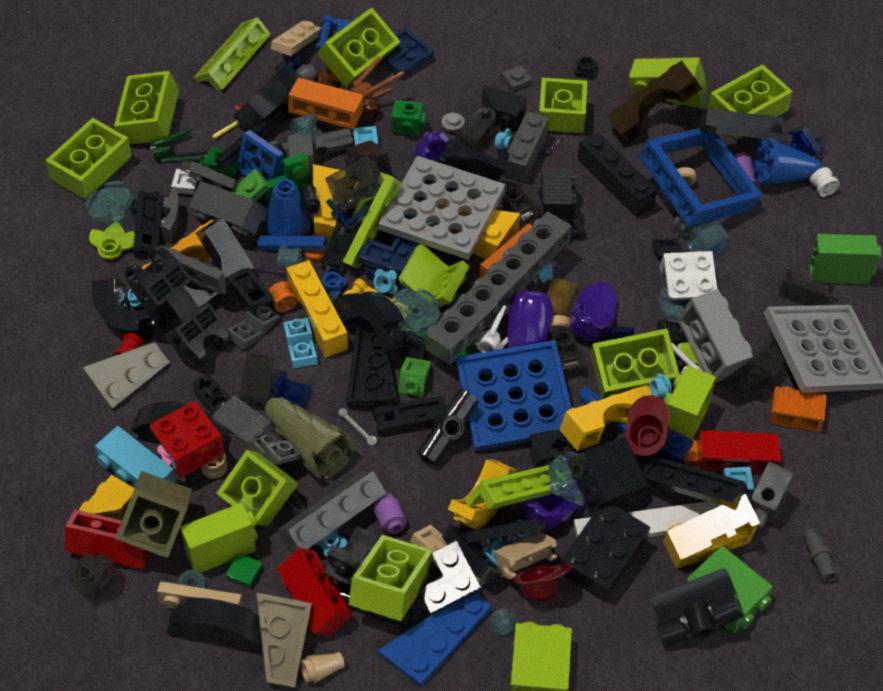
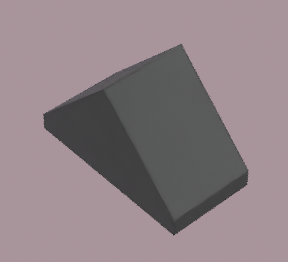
(299, 144)

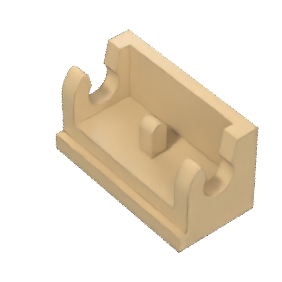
(524, 553)

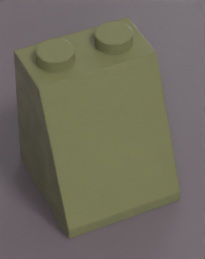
(154, 514)

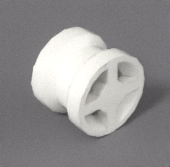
(824, 182)

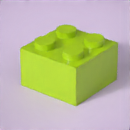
(564, 104)
(689, 400)
(258, 486)

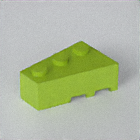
(646, 70)

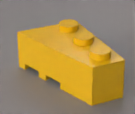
(323, 220)
(499, 230)

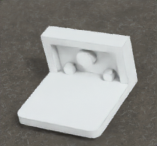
(688, 274)

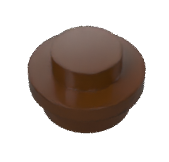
(327, 77)
(370, 108)

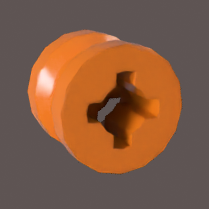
(283, 297)

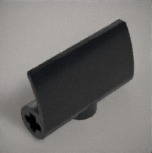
(696, 608)

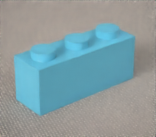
(129, 458)

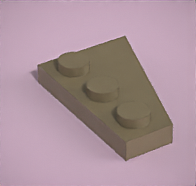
(123, 373)
(283, 636)

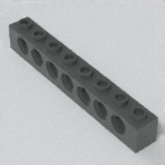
(497, 287)

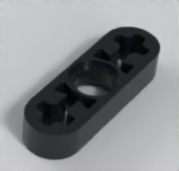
(216, 391)
(475, 556)

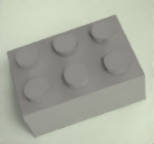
(714, 335)

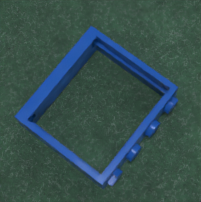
(680, 193)

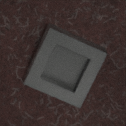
(516, 78)

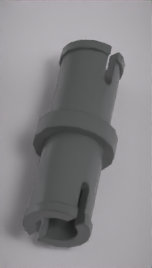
(820, 555)

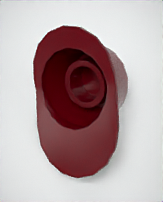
(647, 425)
(540, 582)

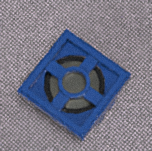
(261, 155)

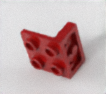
(188, 438)

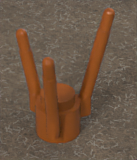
(366, 89)

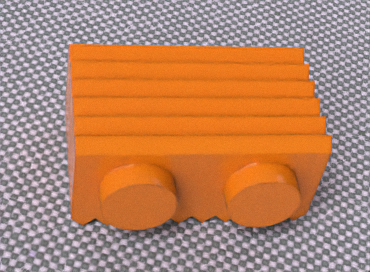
(797, 409)

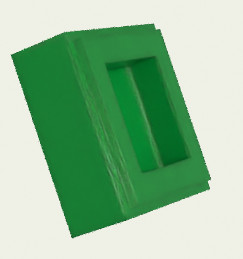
(244, 571)

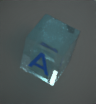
(709, 237)

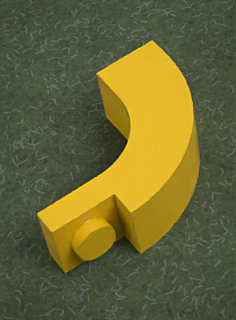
(479, 514)

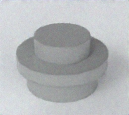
(452, 122)

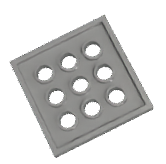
(439, 237)
(829, 319)

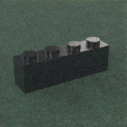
(617, 174)

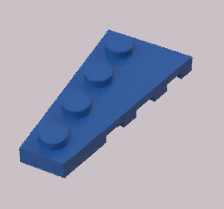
(432, 641)

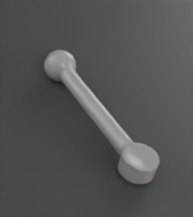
(371, 440)

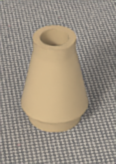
(320, 666)

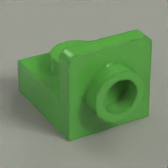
(413, 376)

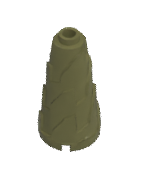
(320, 444)

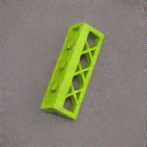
(233, 54)
(370, 221)
(511, 488)

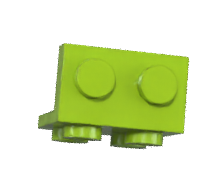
(431, 274)

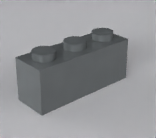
(526, 147)
(236, 210)

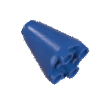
(781, 163)
(285, 211)

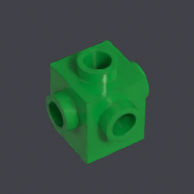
(407, 117)

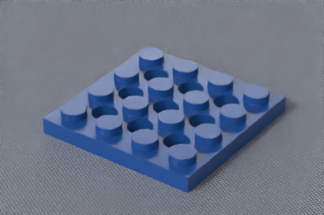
(505, 408)

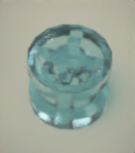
(288, 257)

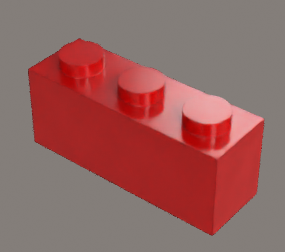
(737, 449)
(97, 535)
(306, 581)

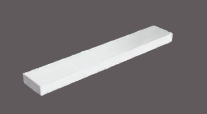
(662, 518)

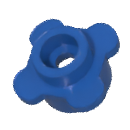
(333, 278)

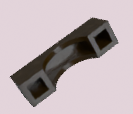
(674, 84)

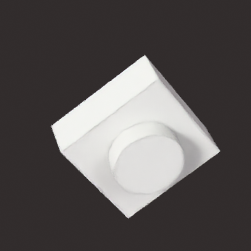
(183, 183)

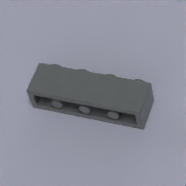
(331, 511)

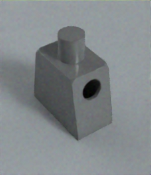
(771, 493)

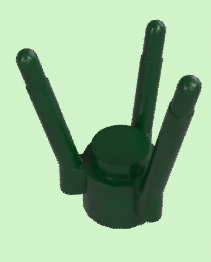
(162, 148)

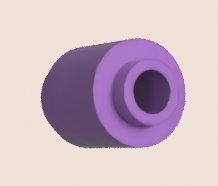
(389, 514)

